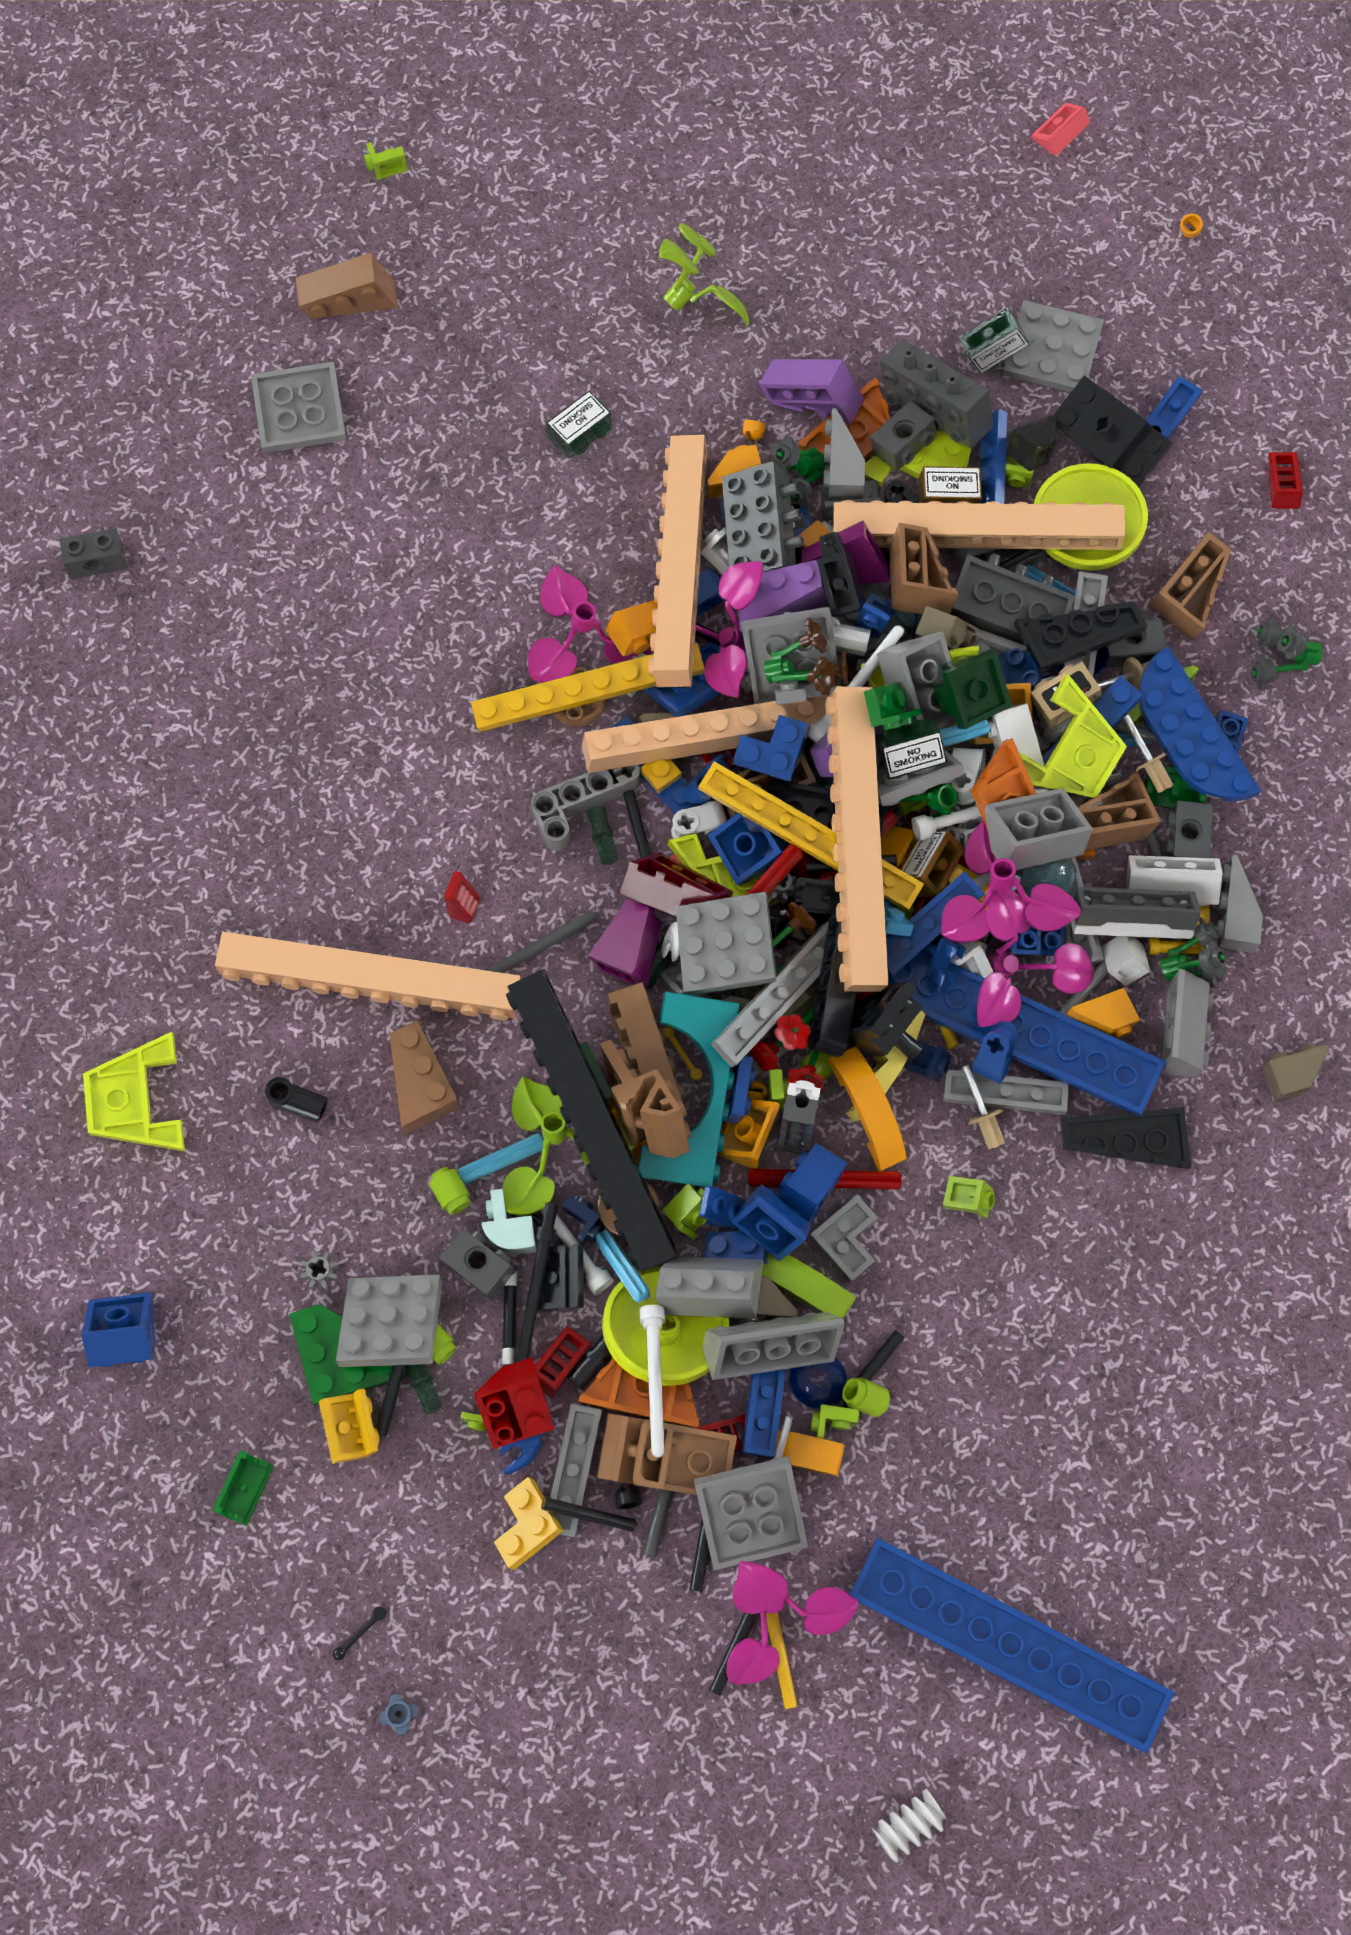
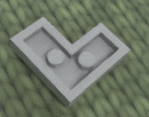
(793, 692)
(839, 1235)

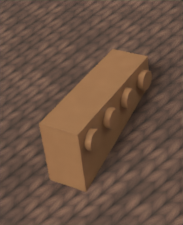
(640, 1036)

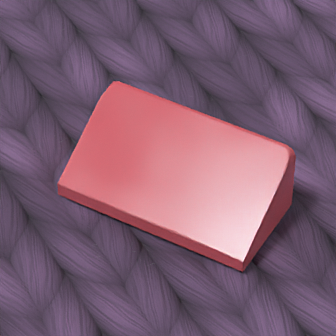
(1061, 128)

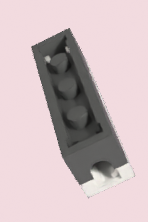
(1136, 912)
(798, 1117)

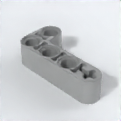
(589, 798)

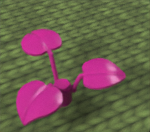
(561, 595)
(727, 669)
(966, 919)
(998, 998)
(765, 1591)

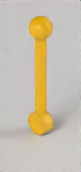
(695, 1073)

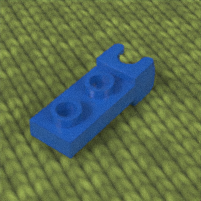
(1174, 407)

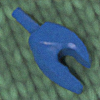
(529, 1450)

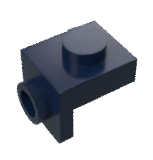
(930, 1062)
(582, 1211)

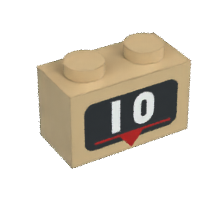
(1043, 692)

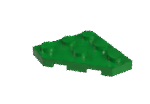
(317, 1340)

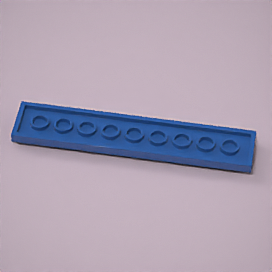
(1045, 1038)
(1012, 1645)

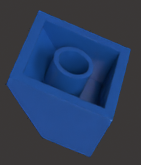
(746, 848)
(771, 1223)
(119, 1330)

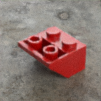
(514, 1404)

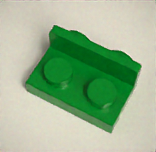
(886, 707)

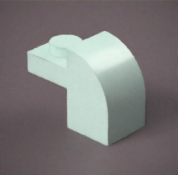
(510, 1235)

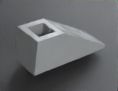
(845, 461)
(1241, 915)

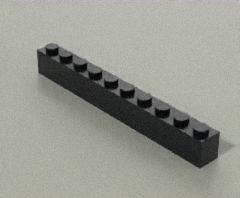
(592, 1119)

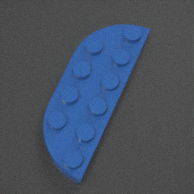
(1191, 732)

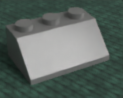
(917, 669)
(1037, 828)
(1186, 1025)
(710, 1286)

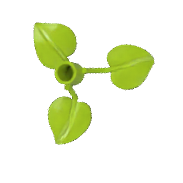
(683, 288)
(535, 1107)

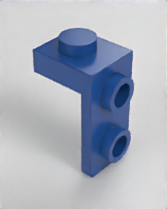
(874, 615)
(720, 1207)

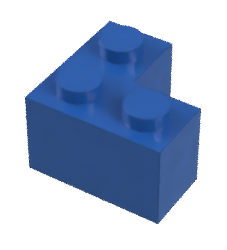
(780, 756)
(811, 1182)

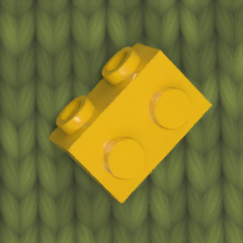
(349, 1426)

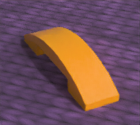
(871, 1106)

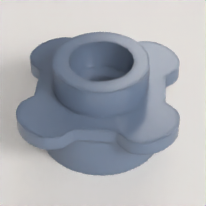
(389, 1717)

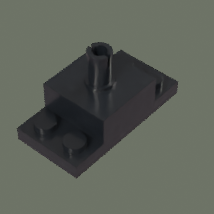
(1111, 431)
(882, 1022)

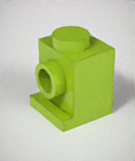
(685, 1210)

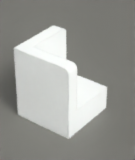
(1125, 959)

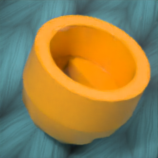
(1195, 222)
(753, 429)
(755, 1095)

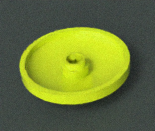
(1094, 486)
(679, 1338)

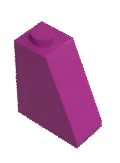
(867, 555)
(628, 944)

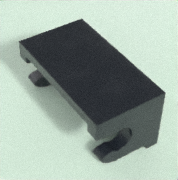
(816, 895)

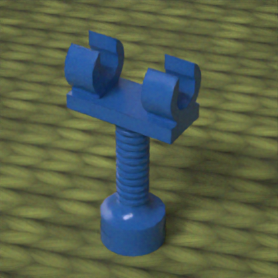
(941, 958)

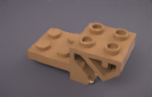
(646, 1106)
(686, 1456)

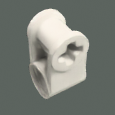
(973, 765)
(699, 819)

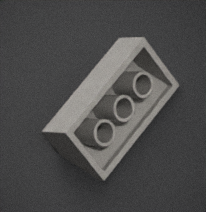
(772, 1344)

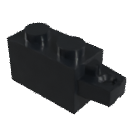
(839, 576)

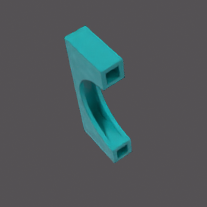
(702, 1022)

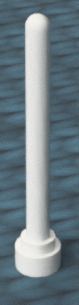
(819, 729)
(926, 826)
(597, 1278)
(652, 1319)

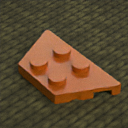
(868, 420)
(1002, 778)
(624, 1393)

